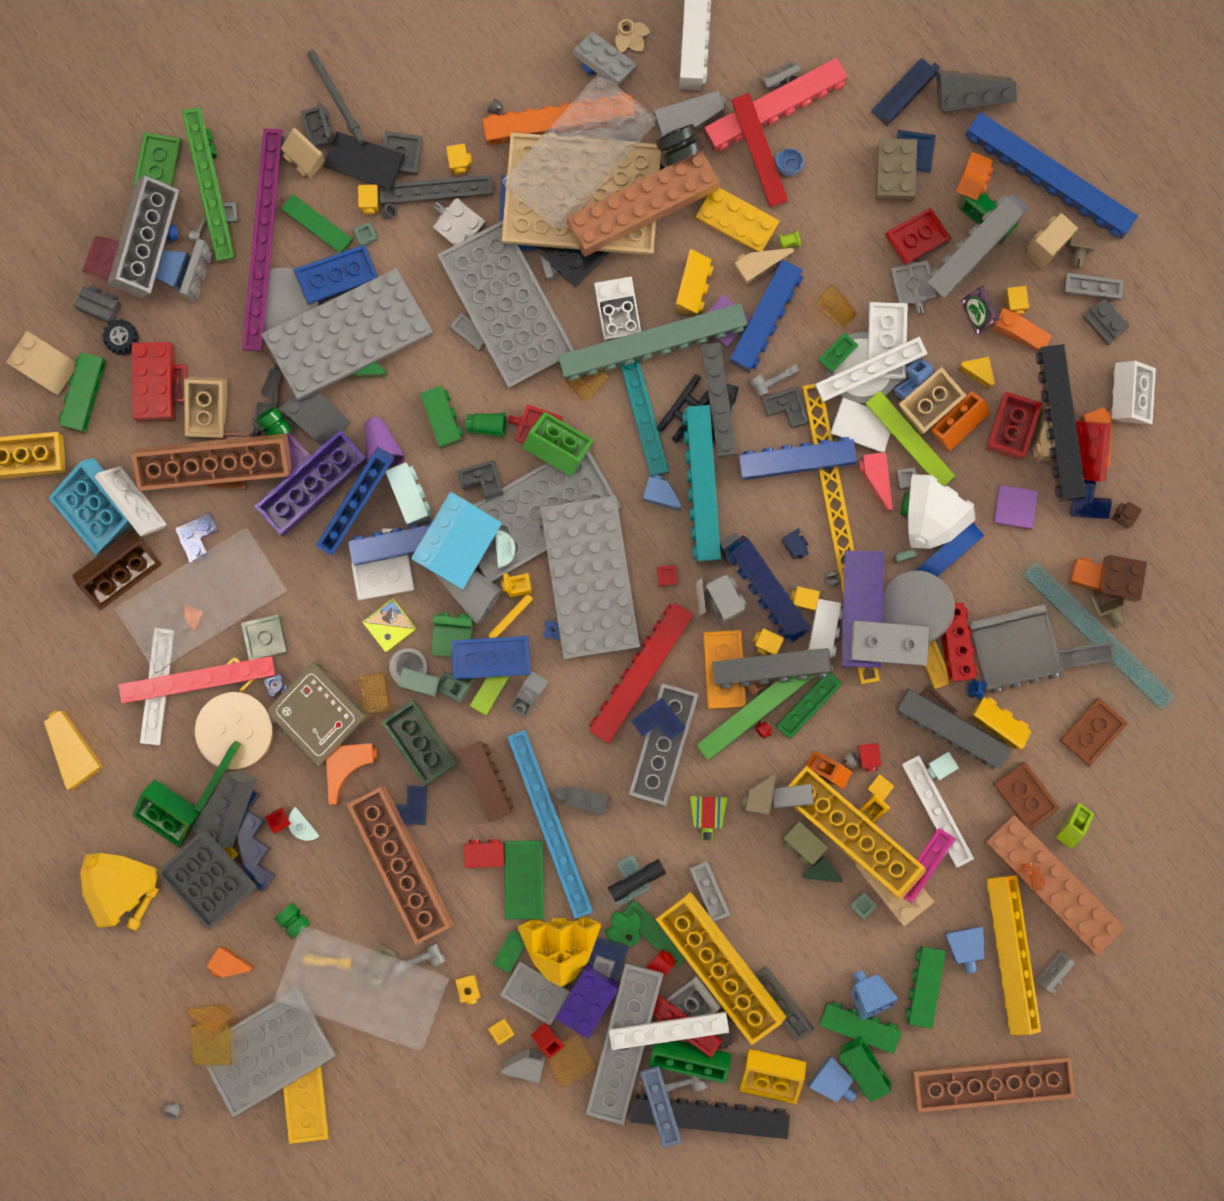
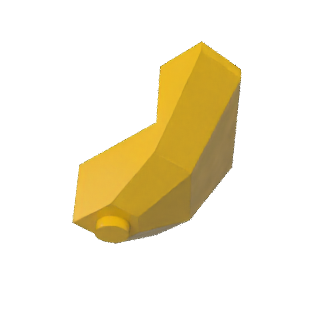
(114, 885)
(560, 946)

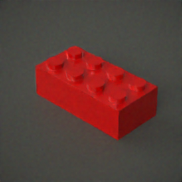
(153, 381)

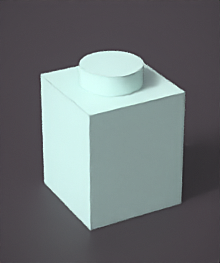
(942, 766)

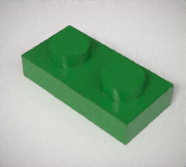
(838, 353)
(509, 952)

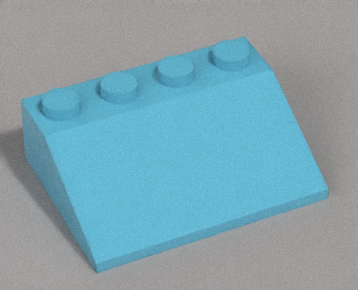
(89, 507)
(456, 540)

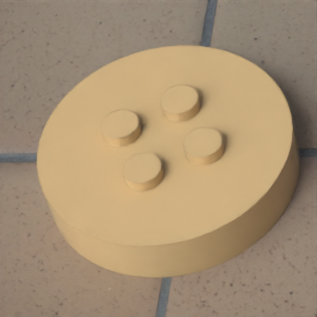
(231, 719)

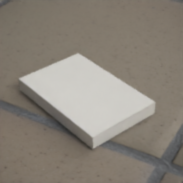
(860, 424)
(383, 578)

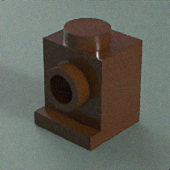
(1126, 514)

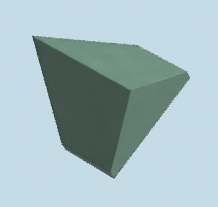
(454, 688)

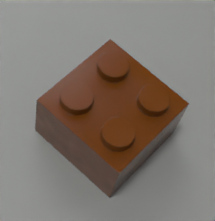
(1122, 578)

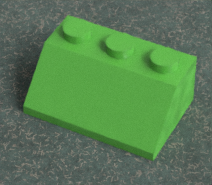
(557, 444)

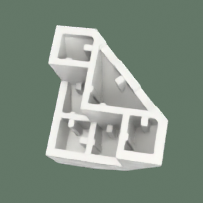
(936, 513)

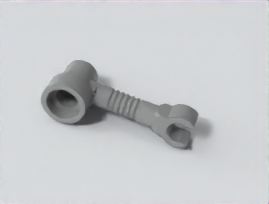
(761, 385)
(433, 955)
(696, 1083)

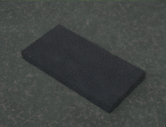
(364, 161)

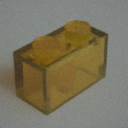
(374, 693)

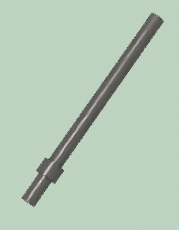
(352, 124)

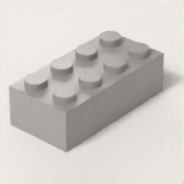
(724, 599)

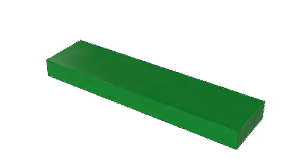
(316, 224)
(808, 705)
(218, 775)
(654, 932)

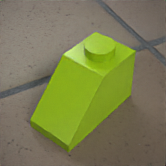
(1075, 826)

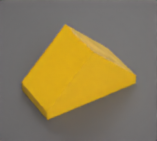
(979, 370)
(874, 808)

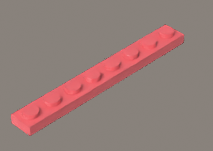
(197, 679)

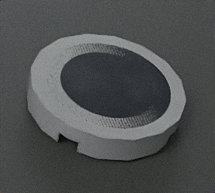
(408, 659)

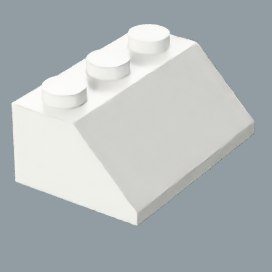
(1133, 392)

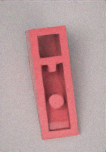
(877, 476)

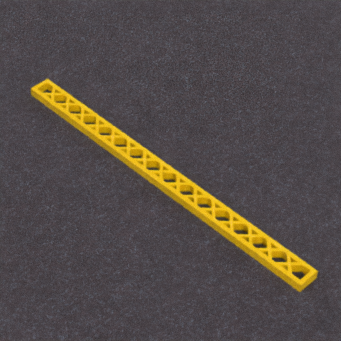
(826, 492)

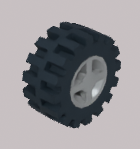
(114, 334)

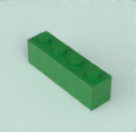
(82, 393)
(925, 987)
(851, 1025)
(690, 1060)

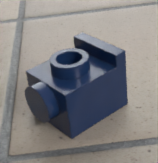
(796, 544)

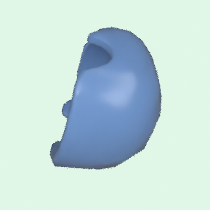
(789, 162)

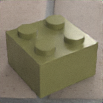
(803, 843)

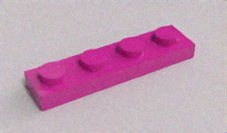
(930, 859)

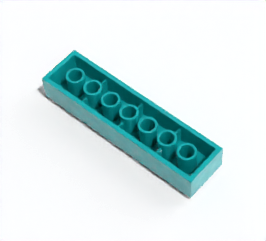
(703, 485)

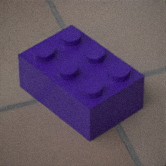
(587, 1001)

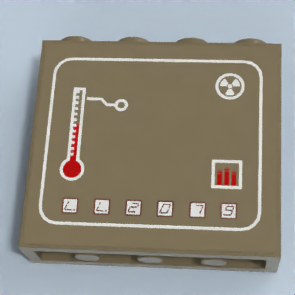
(317, 713)

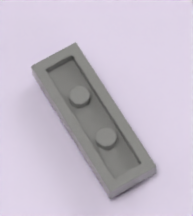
(1093, 286)
(709, 891)

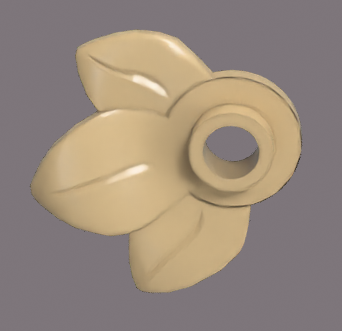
(633, 38)

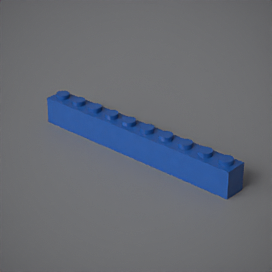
(1051, 175)

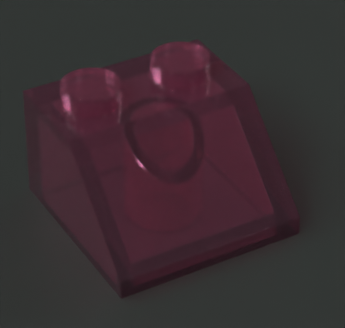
(101, 257)

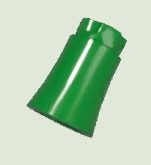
(487, 424)

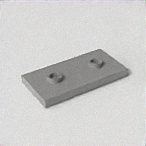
(889, 643)

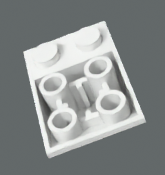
(617, 307)

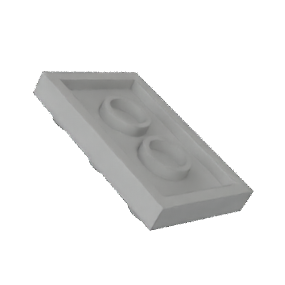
(604, 58)
(196, 271)
(534, 993)

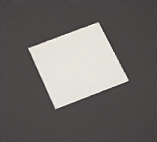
(700, 597)

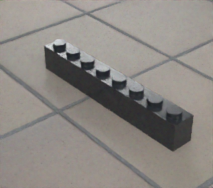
(1061, 423)
(717, 1117)

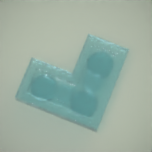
(628, 867)

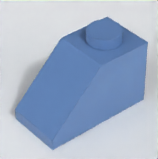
(660, 493)

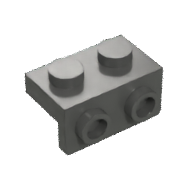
(316, 125)

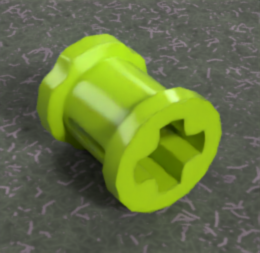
(789, 240)

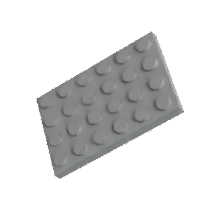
(269, 1054)

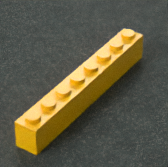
(1013, 955)

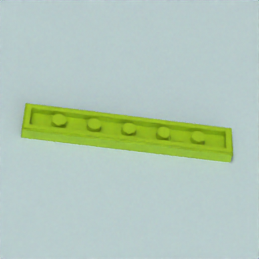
(909, 438)

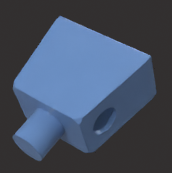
(173, 268)
(966, 946)
(871, 995)
(833, 1081)

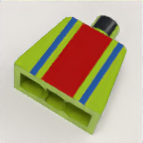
(707, 814)

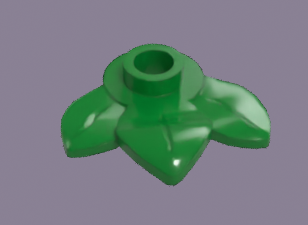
(622, 926)

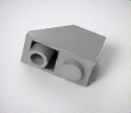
(528, 694)
(525, 1065)

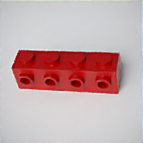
(957, 648)

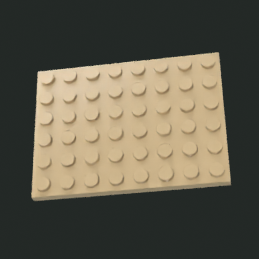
(526, 227)

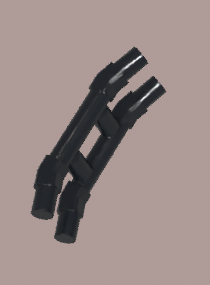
(674, 411)

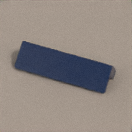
(905, 91)

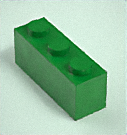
(441, 417)
(865, 1069)

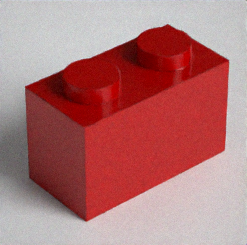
(485, 854)

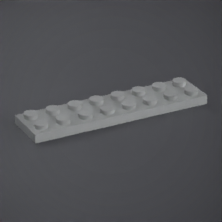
(619, 1067)

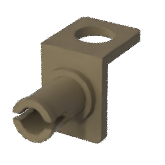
(1079, 252)
(1111, 608)

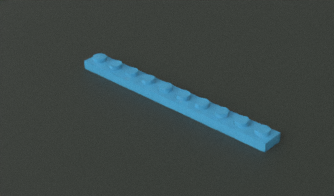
(550, 824)

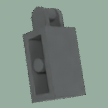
(582, 799)

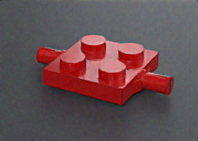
(528, 421)

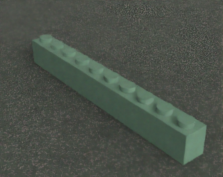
(652, 341)

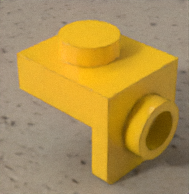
(517, 585)

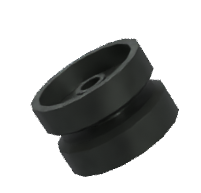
(678, 142)

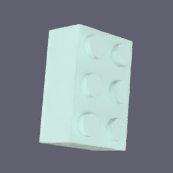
(409, 494)

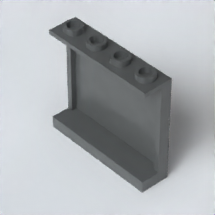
(1016, 648)

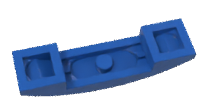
(952, 551)

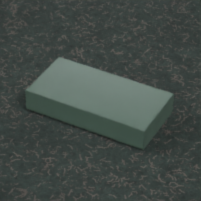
(418, 682)

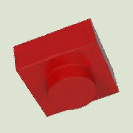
(667, 575)
(278, 820)

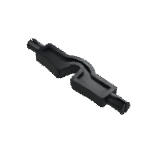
(269, 390)

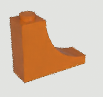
(343, 763)

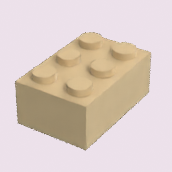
(1050, 240)

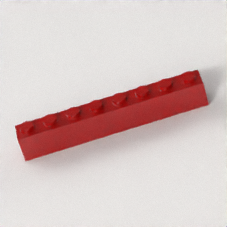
(641, 673)

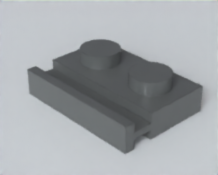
(1106, 321)

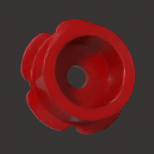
(763, 729)

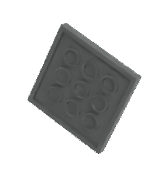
(206, 879)

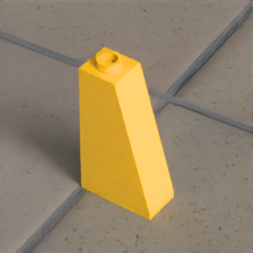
(71, 751)

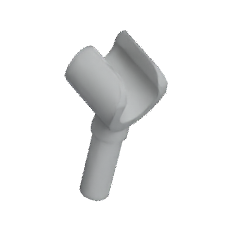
(194, 235)

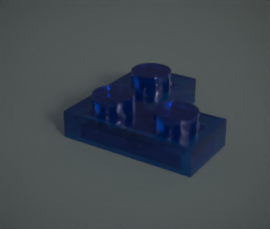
(1090, 505)
(192, 534)
(660, 715)
(415, 810)

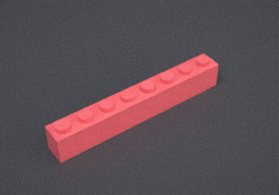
(780, 103)

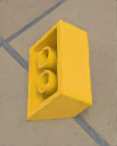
(694, 284)
(1000, 723)
(772, 1076)

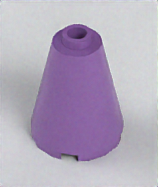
(379, 435)

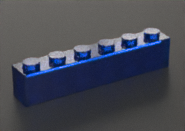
(767, 588)

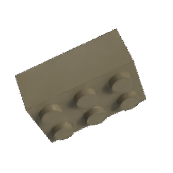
(896, 169)

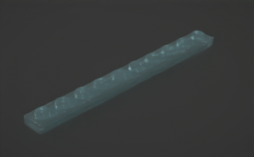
(1097, 633)

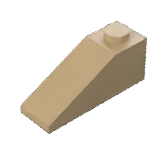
(758, 263)

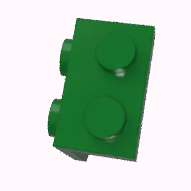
(448, 629)

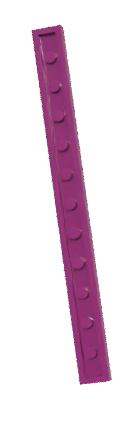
(262, 240)

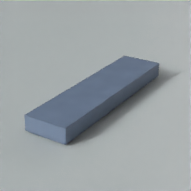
(661, 1106)

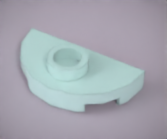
(505, 548)
(301, 827)

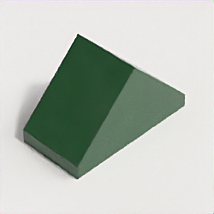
(822, 871)

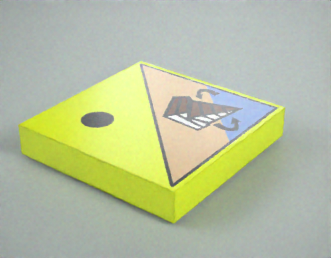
(389, 625)

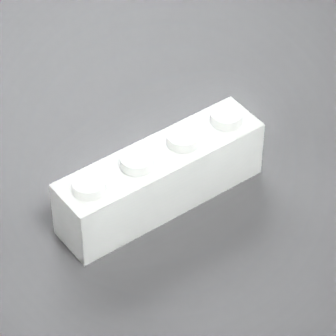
(825, 627)

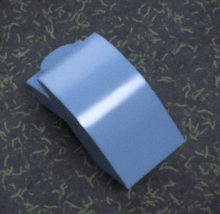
(917, 373)

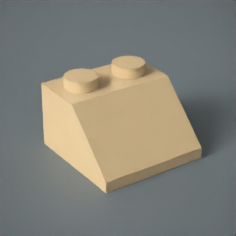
(302, 154)

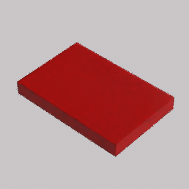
(917, 236)

